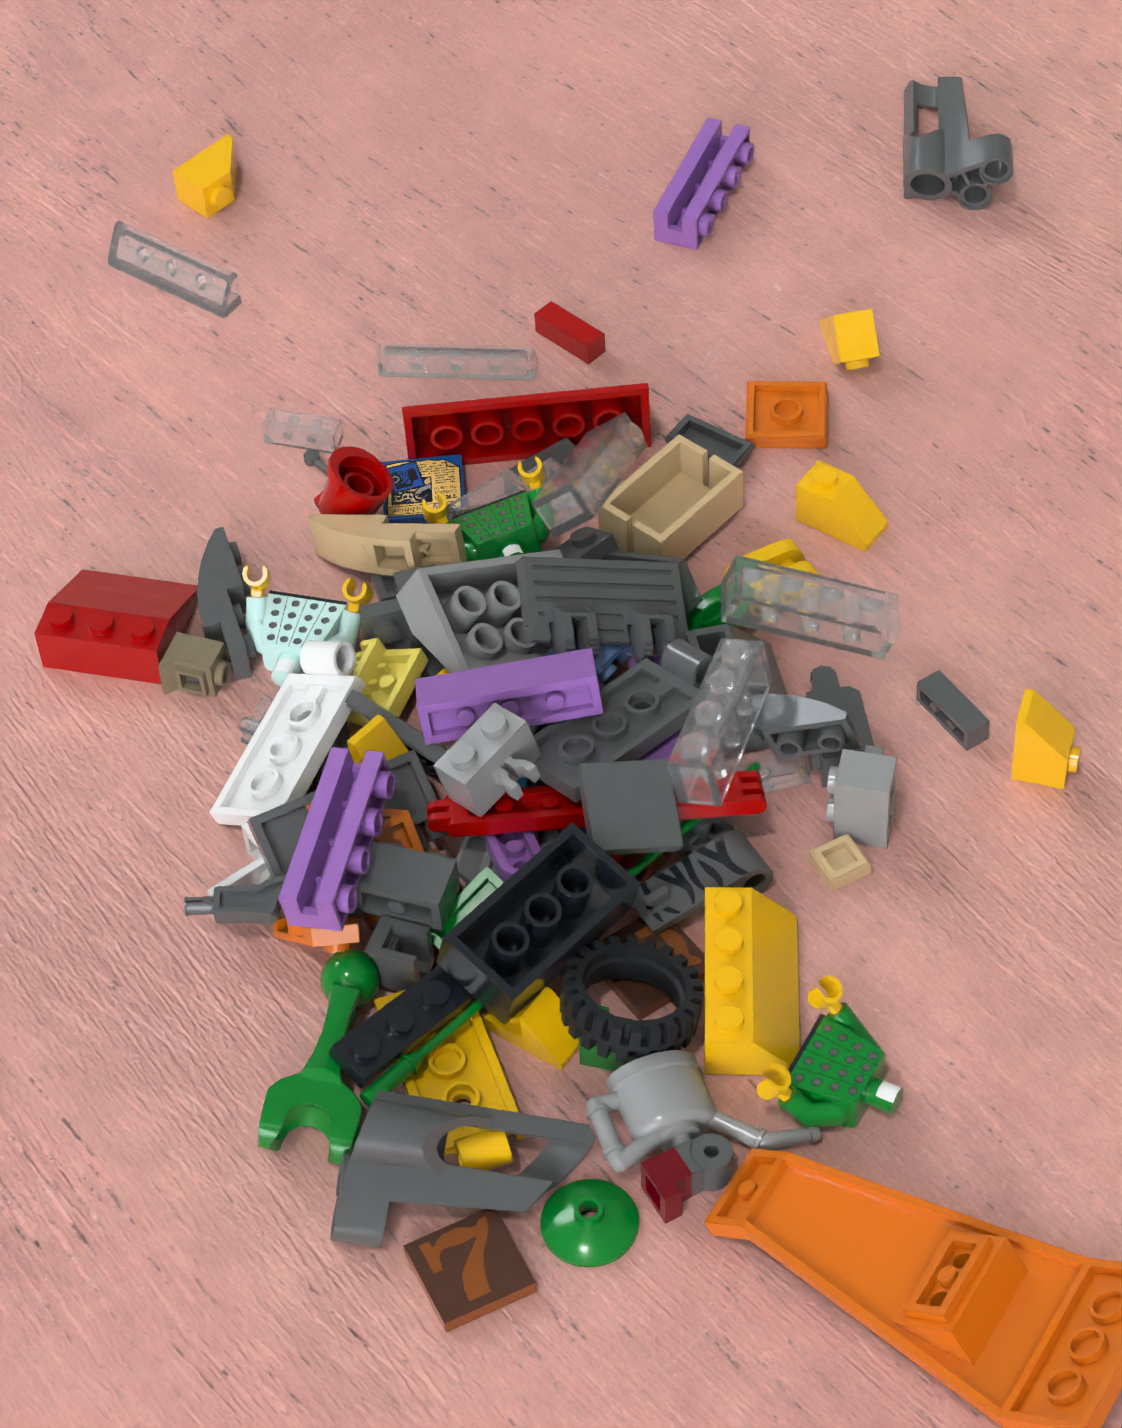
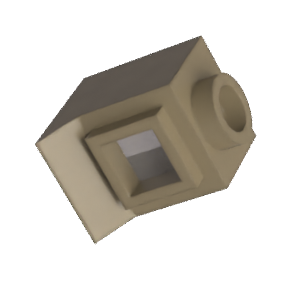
(194, 665)

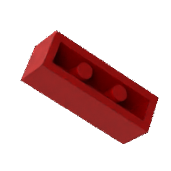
(570, 332)

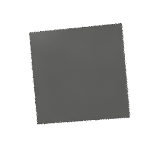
(630, 806)

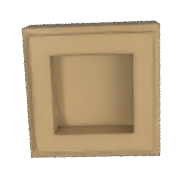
(839, 862)

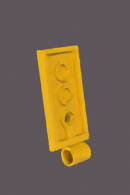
(469, 1070)

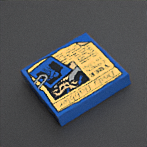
(422, 480)

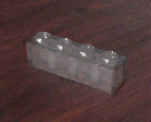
(589, 474)
(810, 607)
(720, 722)

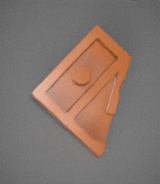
(331, 940)

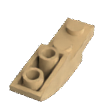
(383, 547)

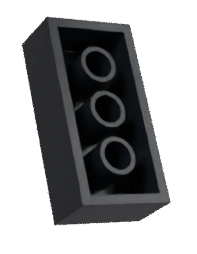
(537, 922)

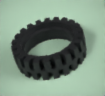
(639, 963)

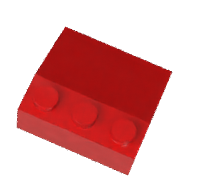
(114, 624)

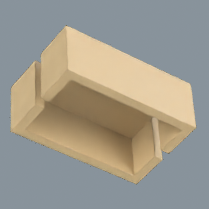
(668, 503)

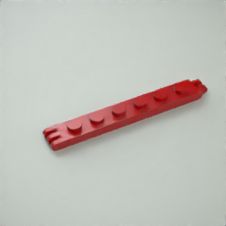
(549, 810)

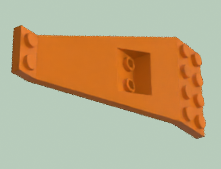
(975, 1305)

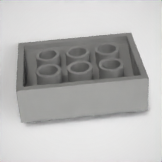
(471, 612)

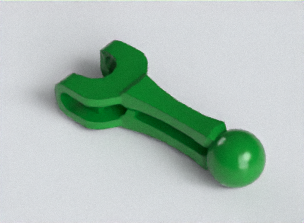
(317, 1094)

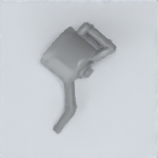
(668, 1105)

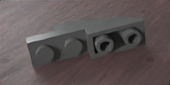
(223, 601)
(802, 727)

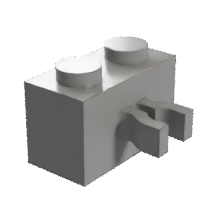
(489, 761)
(863, 796)

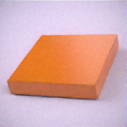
(786, 414)

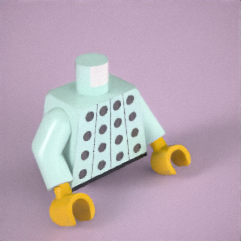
(287, 621)

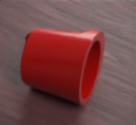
(354, 483)

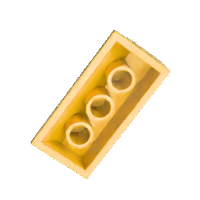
(749, 983)

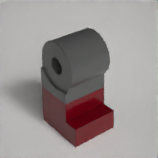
(685, 1172)

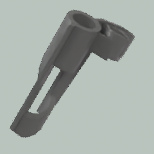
(947, 157)
(403, 1161)

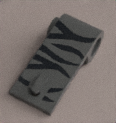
(680, 888)

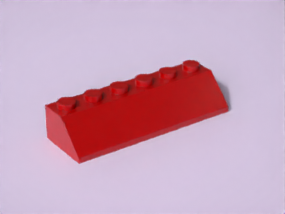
(519, 424)

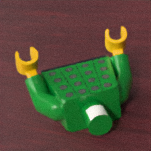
(500, 527)
(835, 1069)

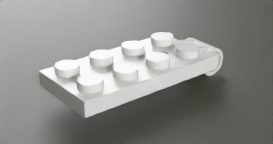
(292, 734)

